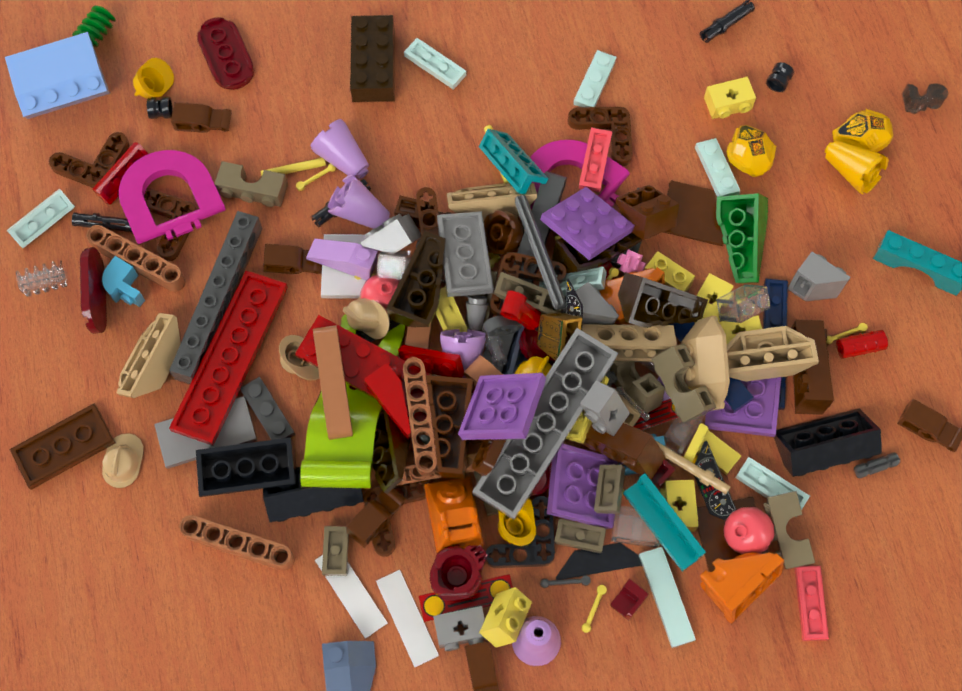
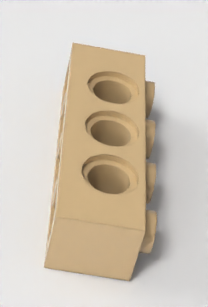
(633, 341)

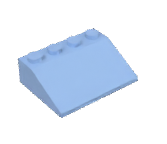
(56, 75)

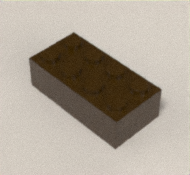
(372, 58)

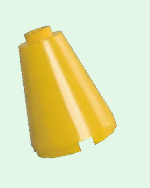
(856, 164)

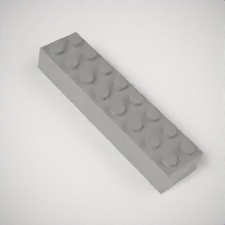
(558, 409)

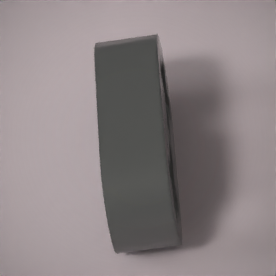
(501, 326)

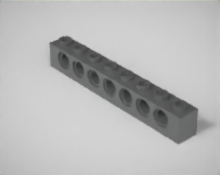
(216, 295)

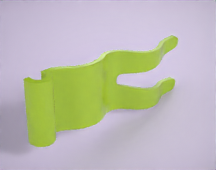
(349, 459)

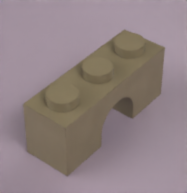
(268, 190)
(671, 368)
(643, 390)
(781, 510)

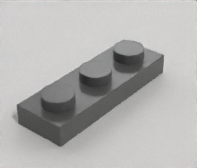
(267, 410)

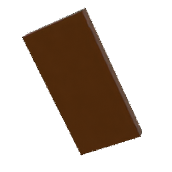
(62, 446)

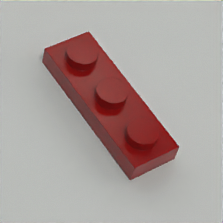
(109, 185)
(435, 361)

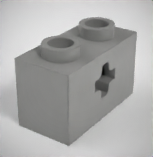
(604, 408)
(447, 623)

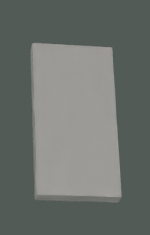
(465, 254)
(181, 449)

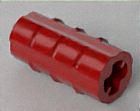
(862, 344)

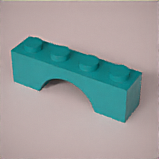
(900, 251)

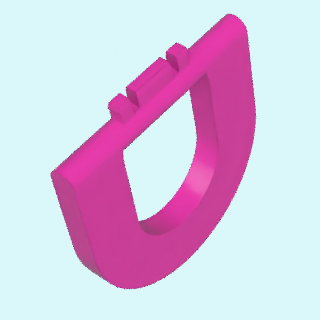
(573, 153)
(160, 164)

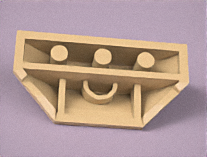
(488, 199)
(709, 353)
(770, 354)
(151, 358)

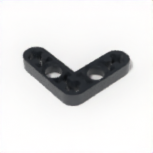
(531, 549)

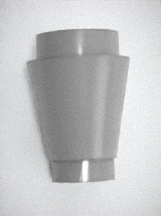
(476, 311)

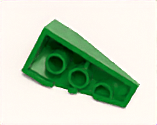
(744, 230)

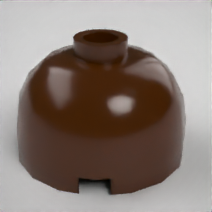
(503, 232)

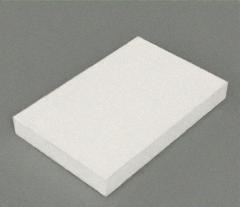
(337, 283)

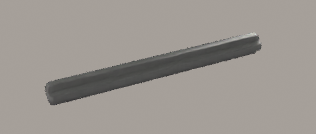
(540, 252)

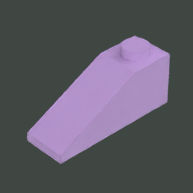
(344, 256)

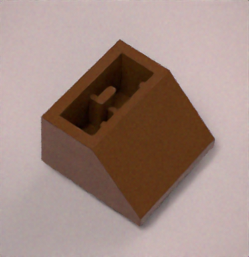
(648, 211)

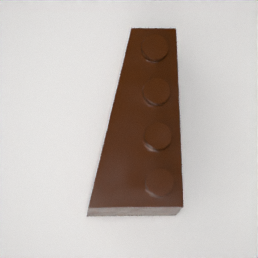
(813, 386)
(448, 405)
(629, 448)

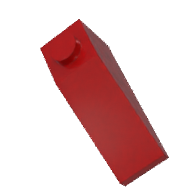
(388, 391)

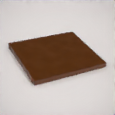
(695, 213)
(712, 533)

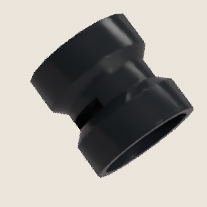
(781, 75)
(159, 108)

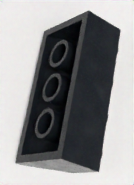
(828, 442)
(246, 467)
(301, 501)

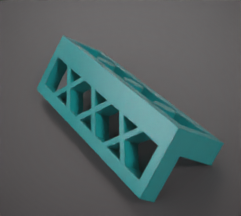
(511, 160)
(664, 523)

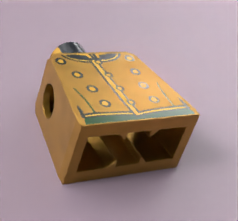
(555, 332)

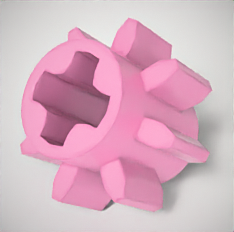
(631, 262)

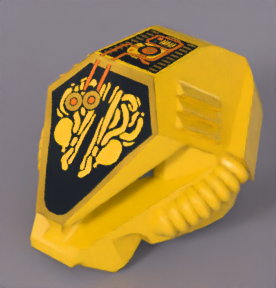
(866, 130)
(751, 151)

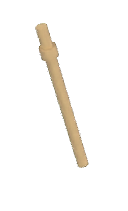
(707, 477)

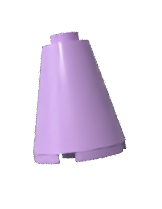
(341, 149)
(357, 204)
(466, 344)
(537, 650)

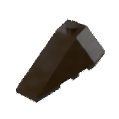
(576, 262)
(419, 288)
(653, 303)
(389, 453)

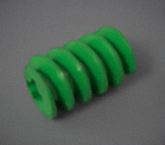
(95, 24)

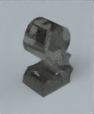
(932, 98)

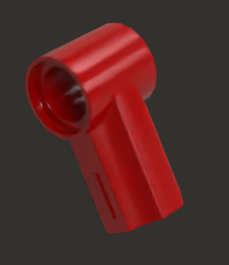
(518, 310)

